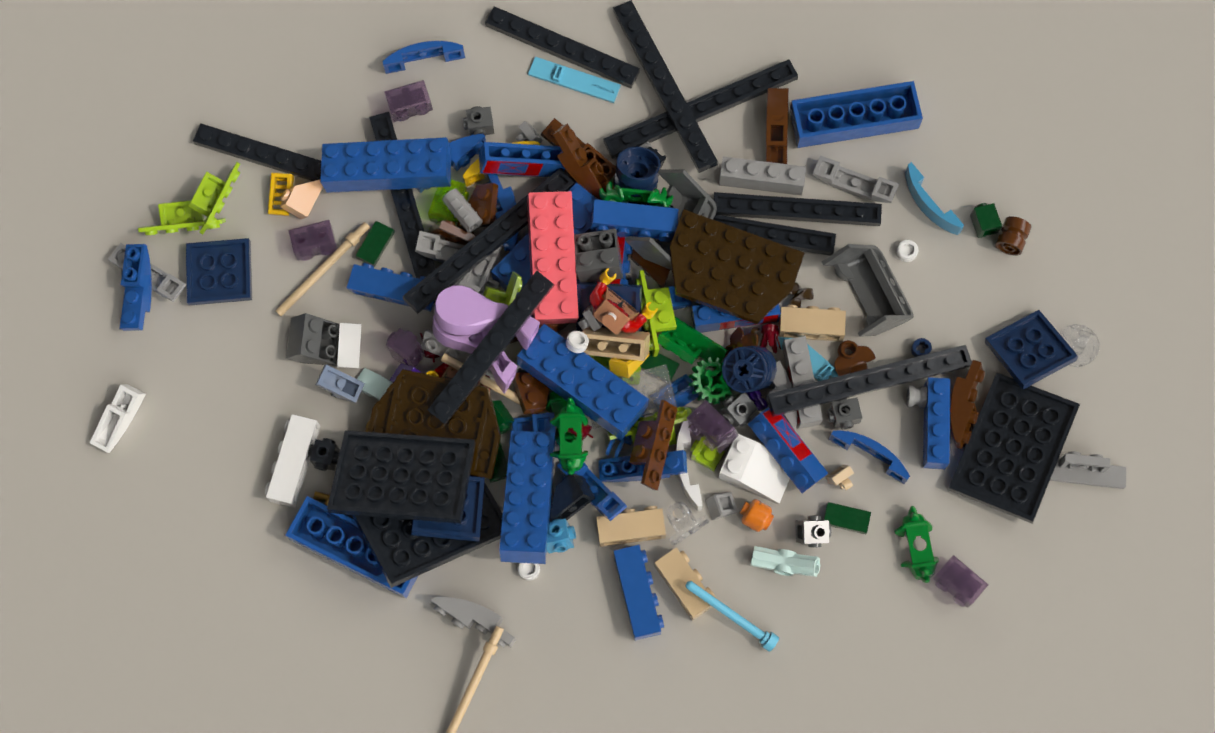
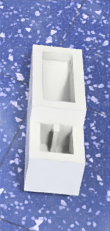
(117, 417)

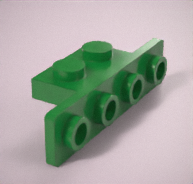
(690, 343)

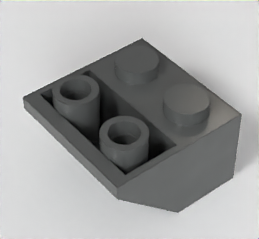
(597, 253)
(313, 340)

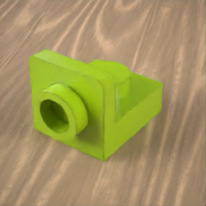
(705, 456)

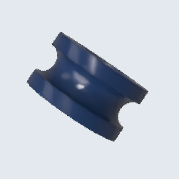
(923, 341)

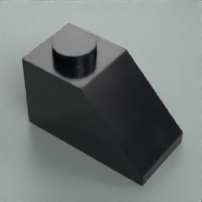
(570, 497)

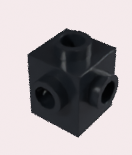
(326, 461)

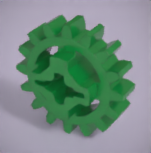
(703, 382)

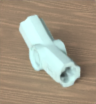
(785, 562)

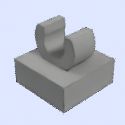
(528, 134)
(589, 320)

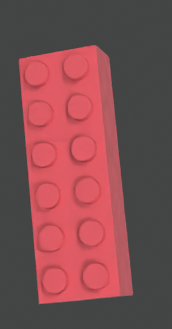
(553, 254)

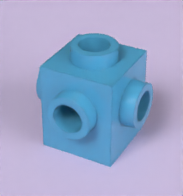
(560, 536)

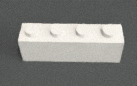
(292, 461)

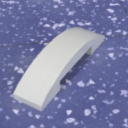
(691, 491)

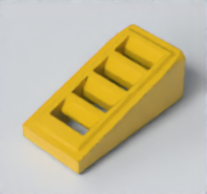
(289, 178)
(624, 367)

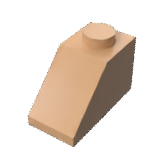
(301, 198)

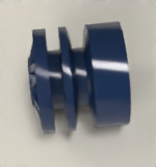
(637, 170)
(759, 363)

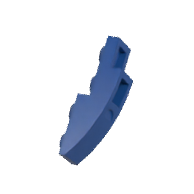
(463, 150)
(505, 201)
(138, 285)
(621, 470)

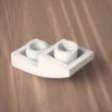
(349, 345)

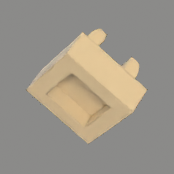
(840, 477)

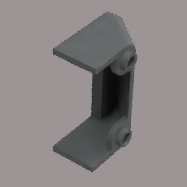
(687, 196)
(874, 286)

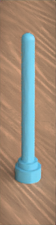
(767, 639)

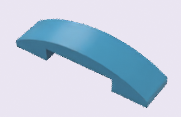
(946, 221)

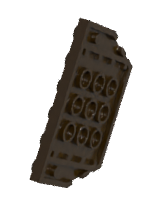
(731, 267)
(406, 412)

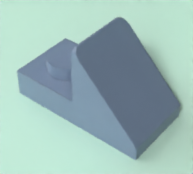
(340, 384)

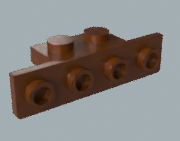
(653, 443)

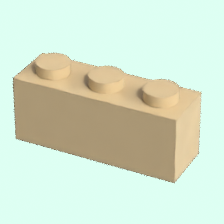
(812, 323)
(622, 345)
(632, 527)
(676, 573)

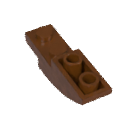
(777, 125)
(573, 157)
(608, 167)
(962, 409)

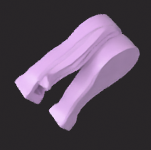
(465, 319)

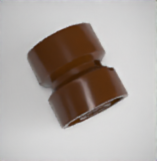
(1014, 234)

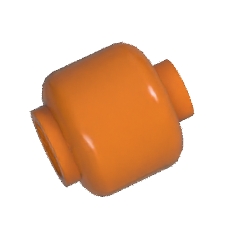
(756, 515)

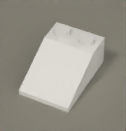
(754, 469)

